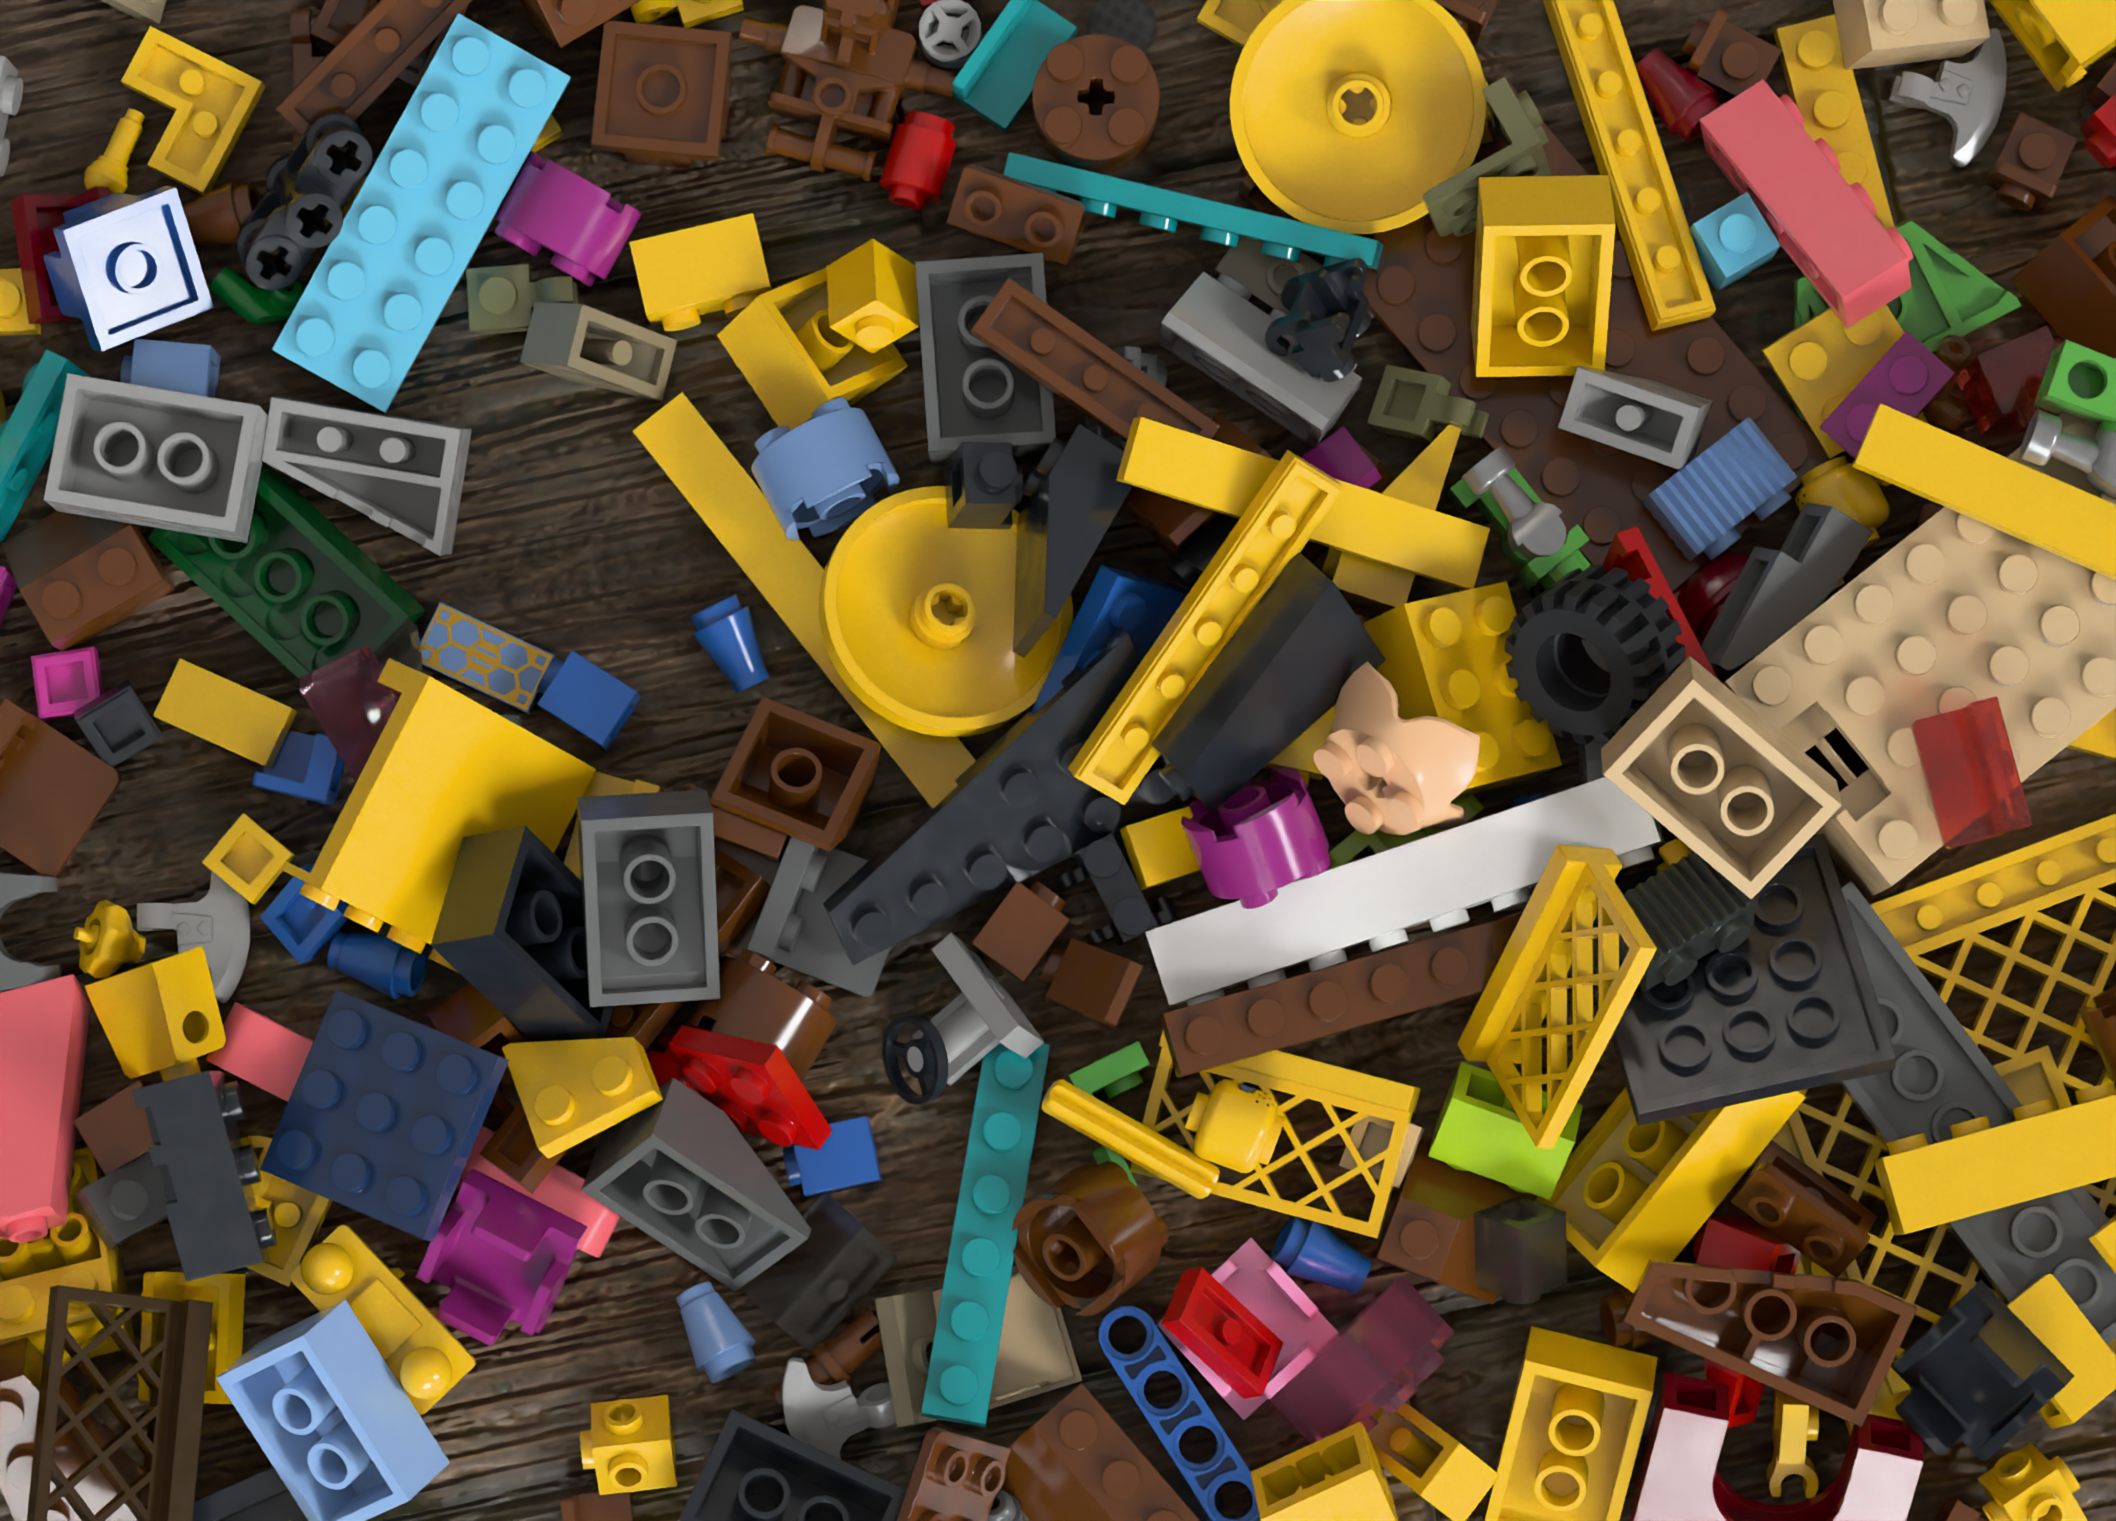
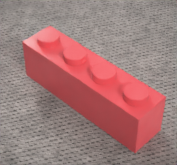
(1808, 203)

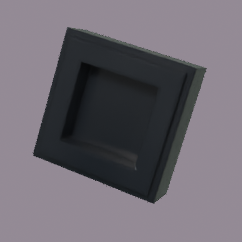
(118, 724)

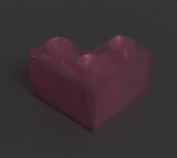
(1367, 1365)

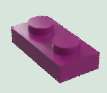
(1902, 379)

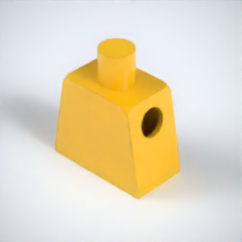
(160, 1015)
(1326, 1482)

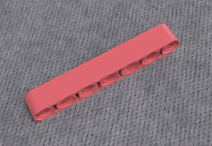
(274, 1057)

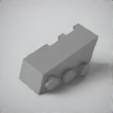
(380, 464)

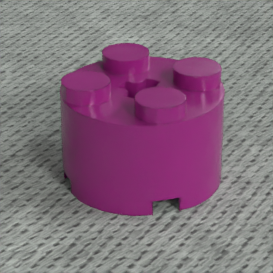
(565, 216)
(1259, 839)

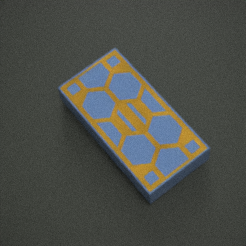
(484, 658)

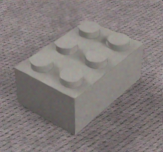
(156, 458)

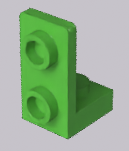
(1115, 1075)

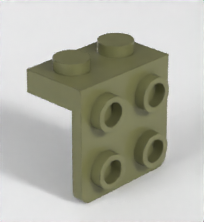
(1518, 123)

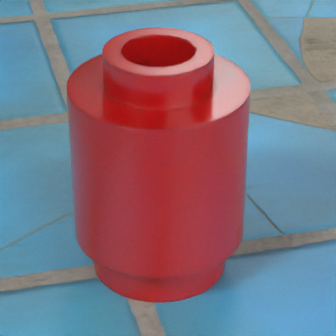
(918, 160)

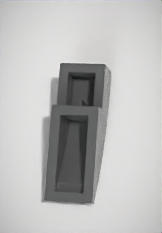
(1784, 585)

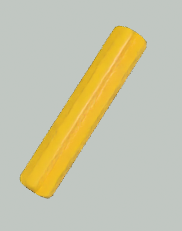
(1130, 1139)

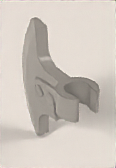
(1964, 94)
(216, 922)
(830, 1413)

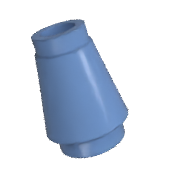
(714, 1333)

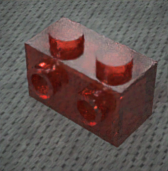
(2006, 381)

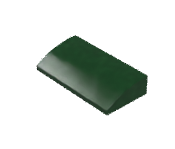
(294, 581)

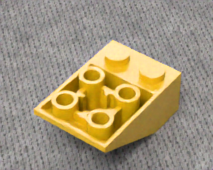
(65, 1257)

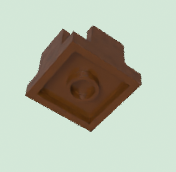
(662, 93)

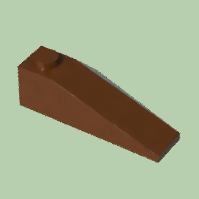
(1791, 1331)

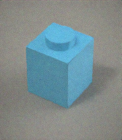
(1733, 241)

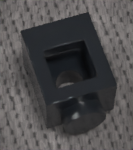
(982, 486)

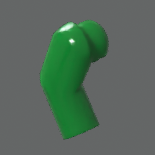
(255, 303)

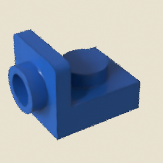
(301, 922)

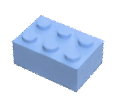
(333, 1418)

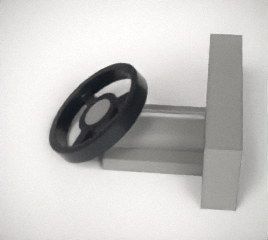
(959, 1032)

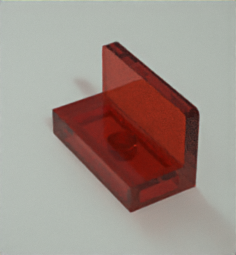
(1971, 774)

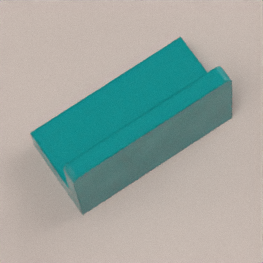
(1004, 66)

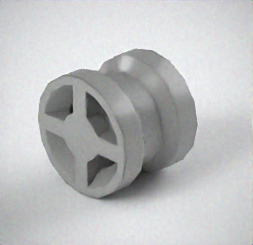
(945, 23)

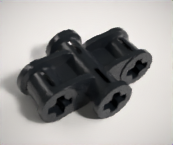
(312, 189)

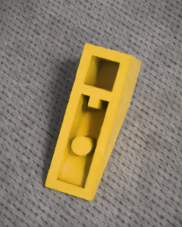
(1421, 484)

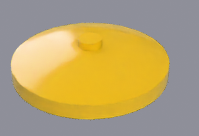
(1357, 109)
(927, 619)

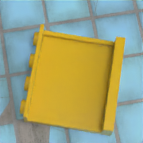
(433, 778)

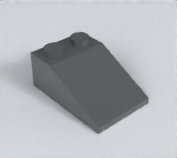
(649, 897)
(695, 1187)

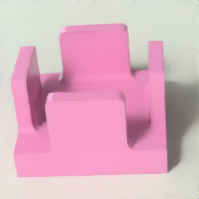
(1281, 1307)

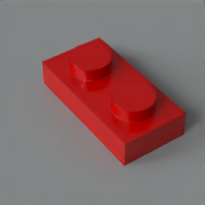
(1222, 1333)

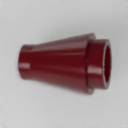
(1676, 94)

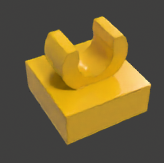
(248, 858)

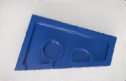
(1114, 600)

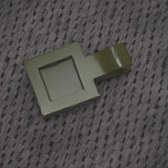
(505, 296)
(1417, 402)

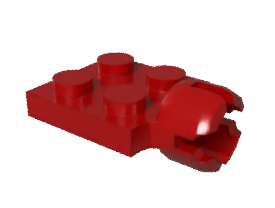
(746, 1082)

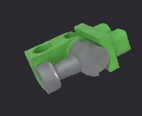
(2083, 386)
(1529, 528)

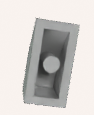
(1636, 415)

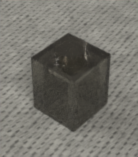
(1520, 1249)

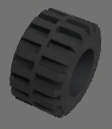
(1560, 675)

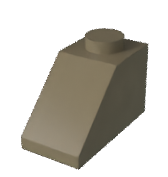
(598, 350)

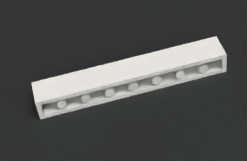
(1396, 891)

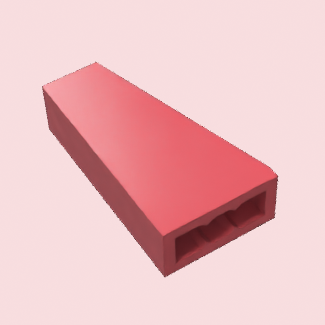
(39, 1099)

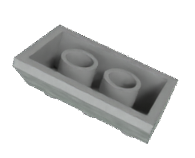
(1225, 341)

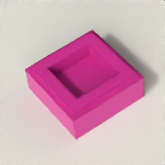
(66, 681)

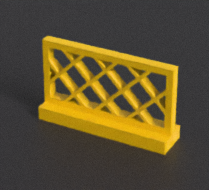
(1534, 982)
(1311, 1081)

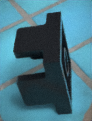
(1976, 1376)

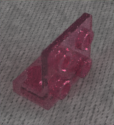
(351, 705)

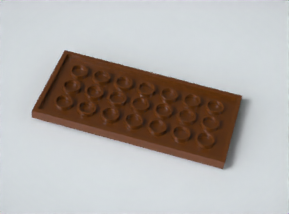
(1426, 306)

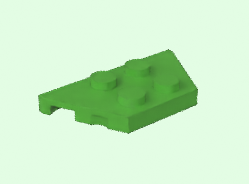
(1944, 297)

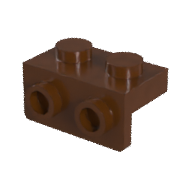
(1017, 214)
(1804, 1209)

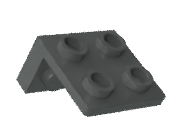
(796, 926)

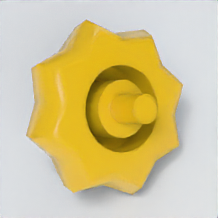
(108, 940)

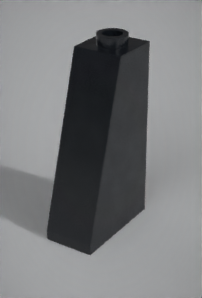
(1264, 686)

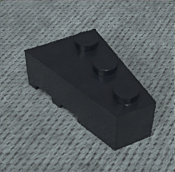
(206, 1173)

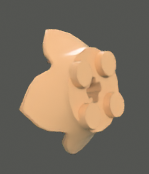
(1394, 769)

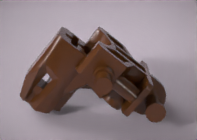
(845, 76)

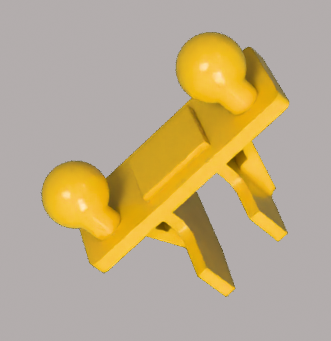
(405, 1331)

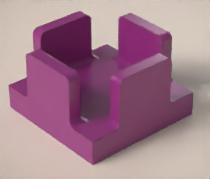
(500, 1259)

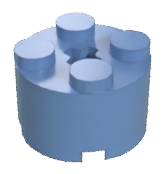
(823, 469)

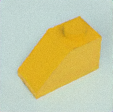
(1430, 1462)

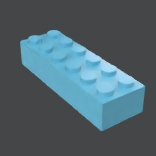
(421, 213)

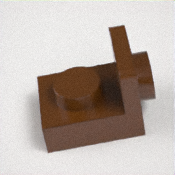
(1728, 55)
(2030, 163)

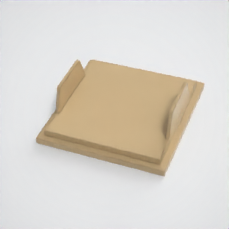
(1033, 1347)

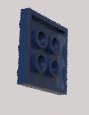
(384, 1115)

